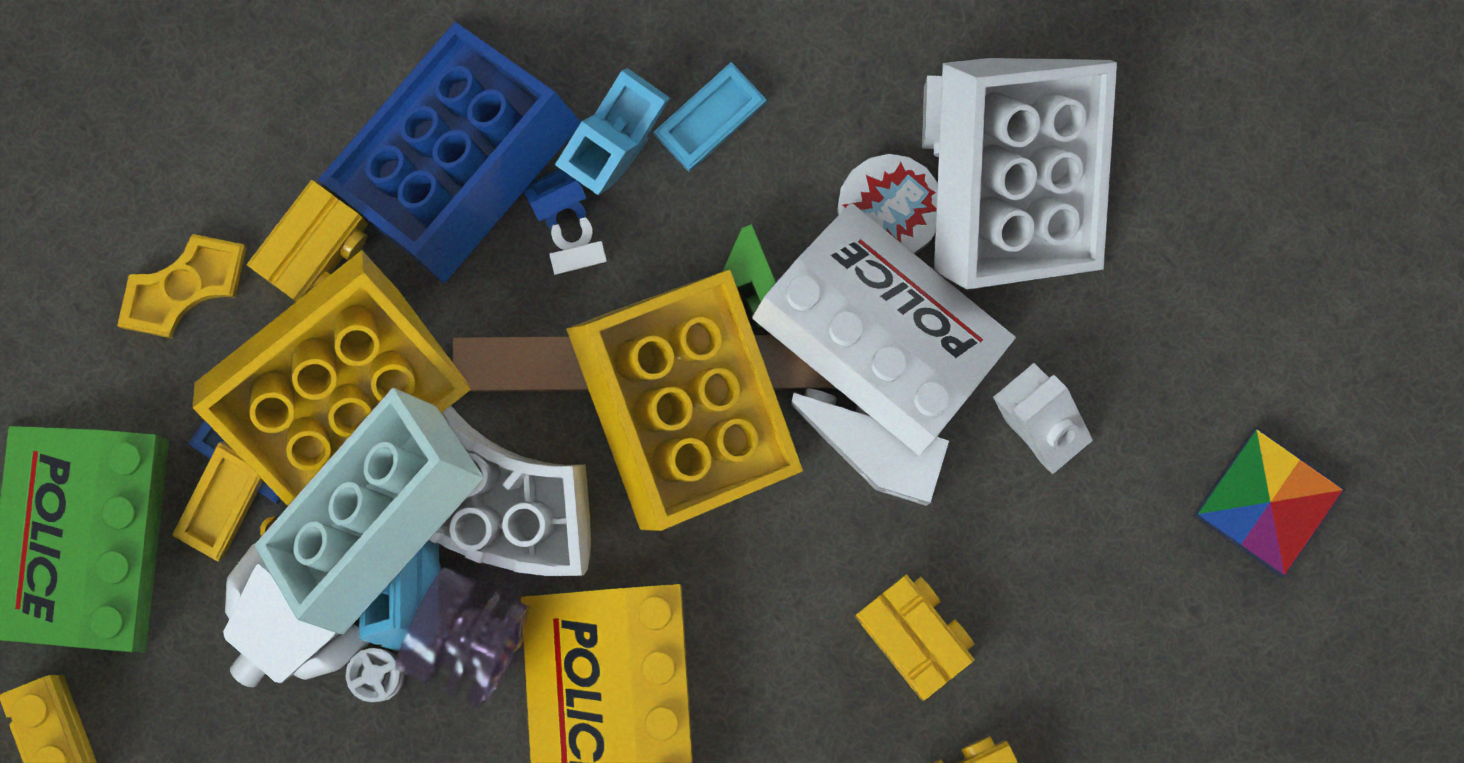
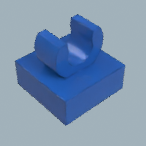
(553, 194)

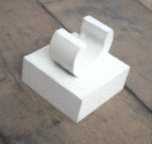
(578, 253)

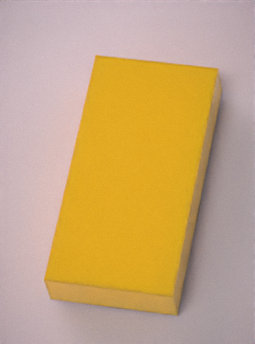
(218, 503)

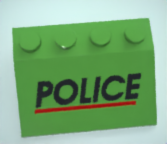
(80, 536)

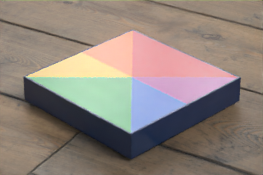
(1268, 502)

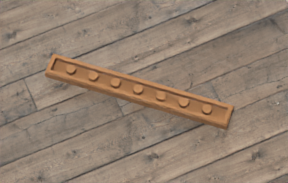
(552, 365)

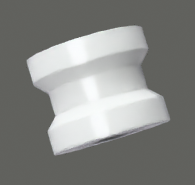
(366, 678)

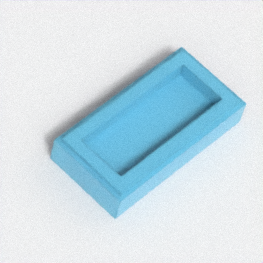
(710, 117)

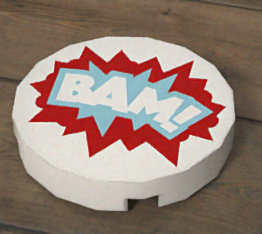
(896, 196)

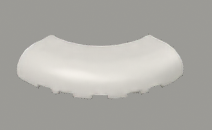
(522, 512)

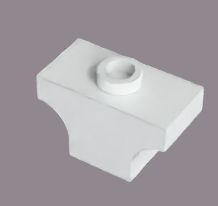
(1044, 417)

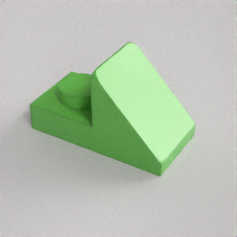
(750, 268)

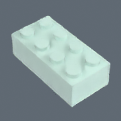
(367, 512)

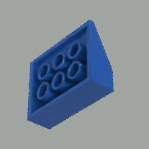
(451, 151)

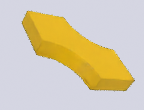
(202, 272)

